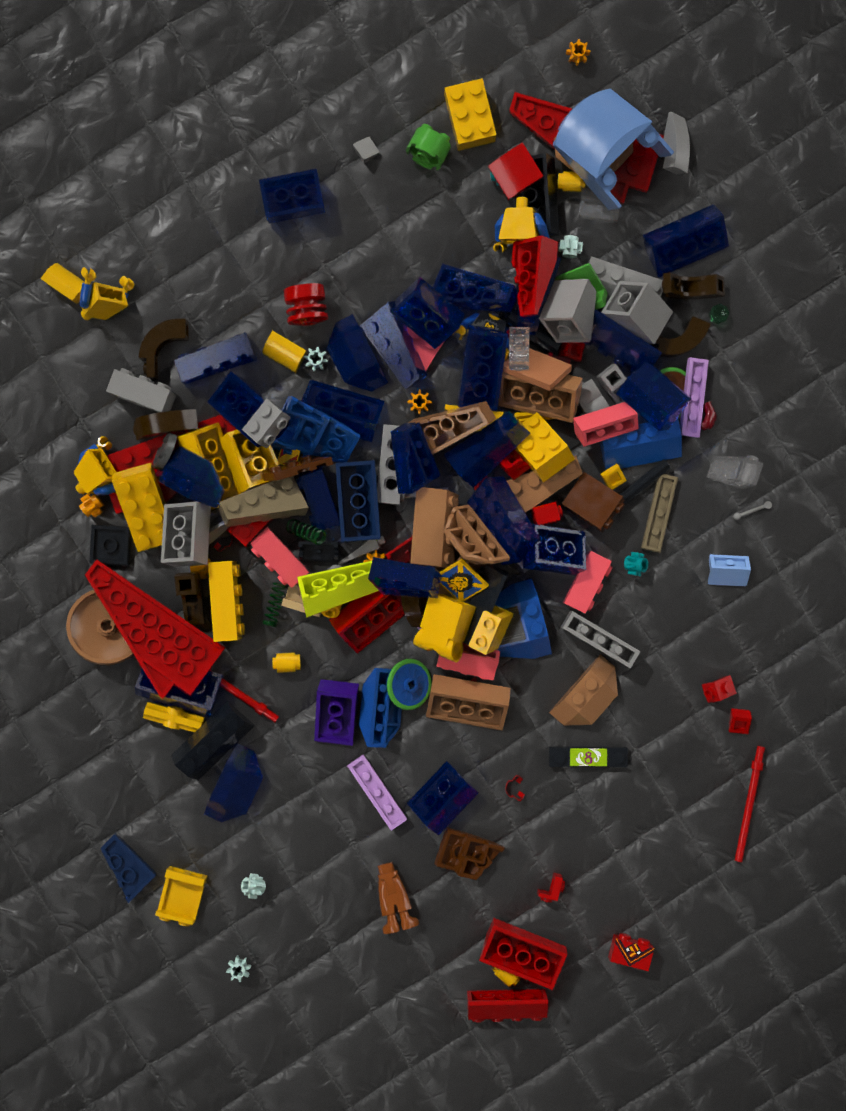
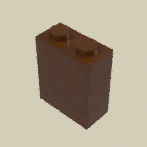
(594, 502)

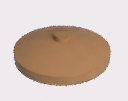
(94, 633)

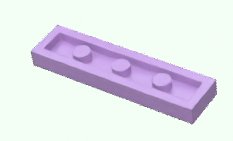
(695, 388)
(377, 792)

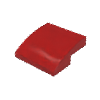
(515, 171)

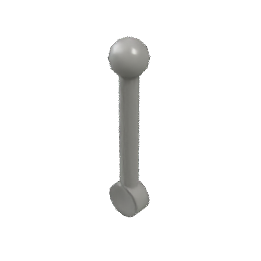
(767, 505)

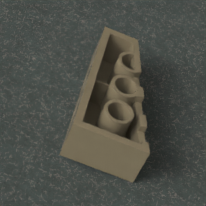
(263, 503)

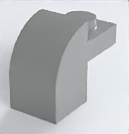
(611, 380)

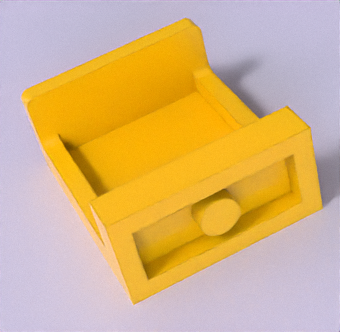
(490, 630)
(181, 896)

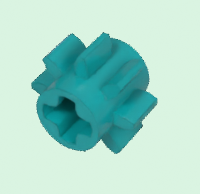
(636, 563)

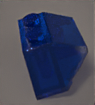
(354, 356)
(192, 477)
(235, 785)

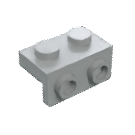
(266, 423)

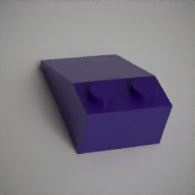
(336, 712)

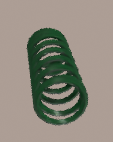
(316, 535)
(274, 623)

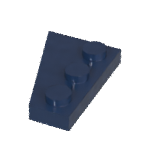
(127, 866)

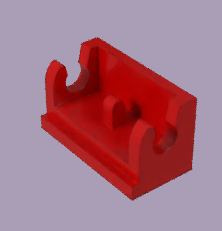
(514, 465)
(402, 552)

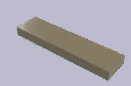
(659, 513)

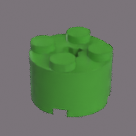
(428, 147)

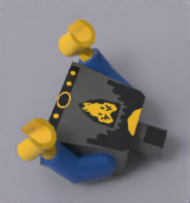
(485, 319)

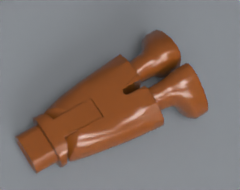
(394, 899)

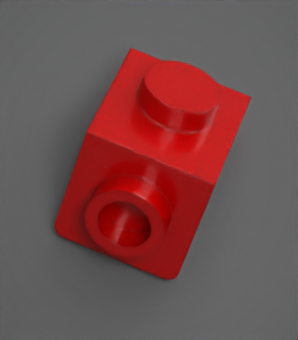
(719, 689)
(557, 886)

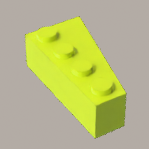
(335, 587)

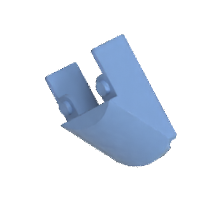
(598, 134)

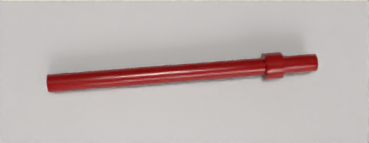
(260, 708)
(757, 766)

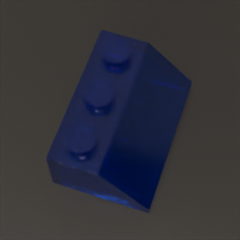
(654, 396)
(442, 798)

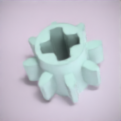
(570, 246)
(312, 354)
(253, 886)
(238, 962)

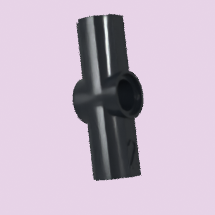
(542, 337)

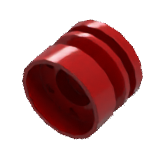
(305, 302)

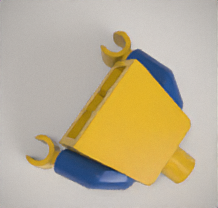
(518, 225)
(102, 300)
(95, 470)

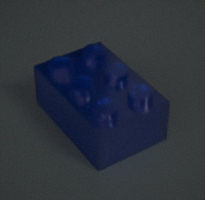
(292, 196)
(427, 313)
(557, 551)

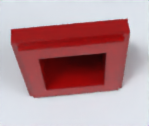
(572, 350)
(740, 721)

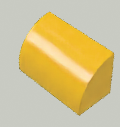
(63, 282)
(284, 351)

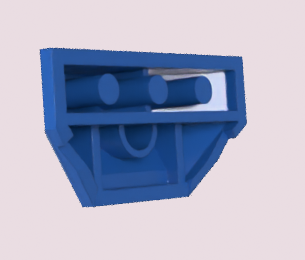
(378, 714)

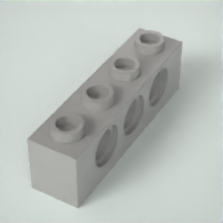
(387, 496)
(600, 639)

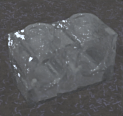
(519, 348)

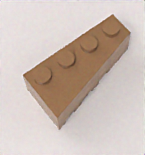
(452, 425)
(532, 491)

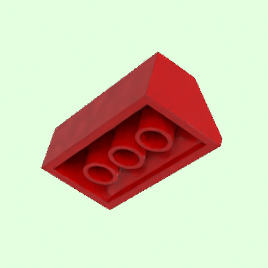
(367, 618)
(523, 953)
(507, 1004)

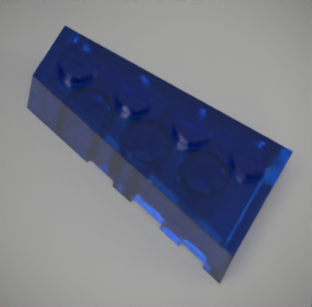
(474, 291)
(394, 345)
(215, 358)
(487, 448)

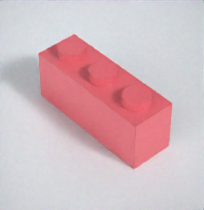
(605, 423)
(278, 557)
(588, 583)
(473, 663)

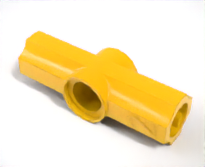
(173, 717)

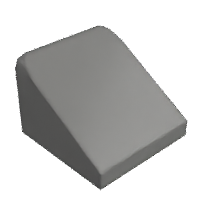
(366, 149)

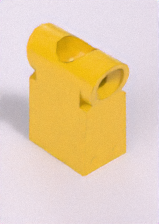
(445, 626)

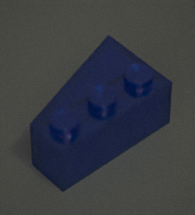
(412, 458)
(318, 498)
(404, 578)

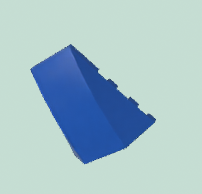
(315, 433)

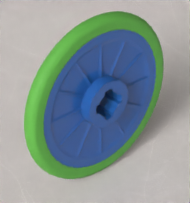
(398, 688)

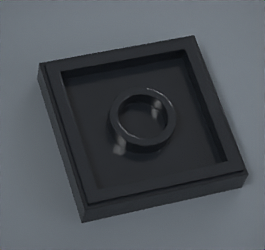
(110, 545)

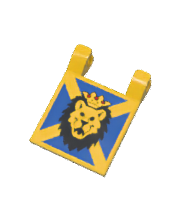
(462, 580)

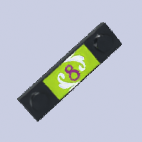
(588, 756)

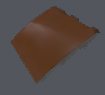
(466, 853)

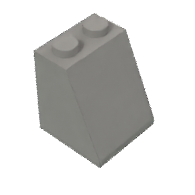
(570, 310)
(638, 310)

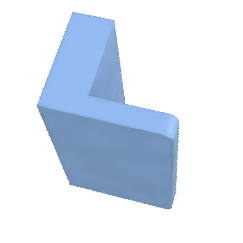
(729, 570)

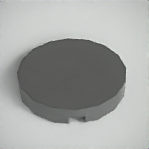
(165, 451)

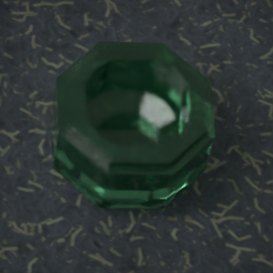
(719, 314)

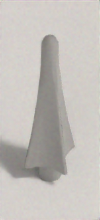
(368, 547)

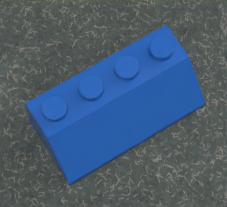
(642, 446)

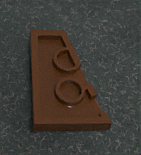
(292, 467)

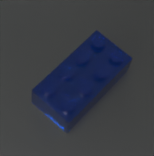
(504, 517)

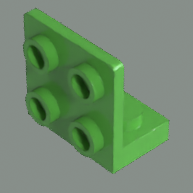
(587, 272)

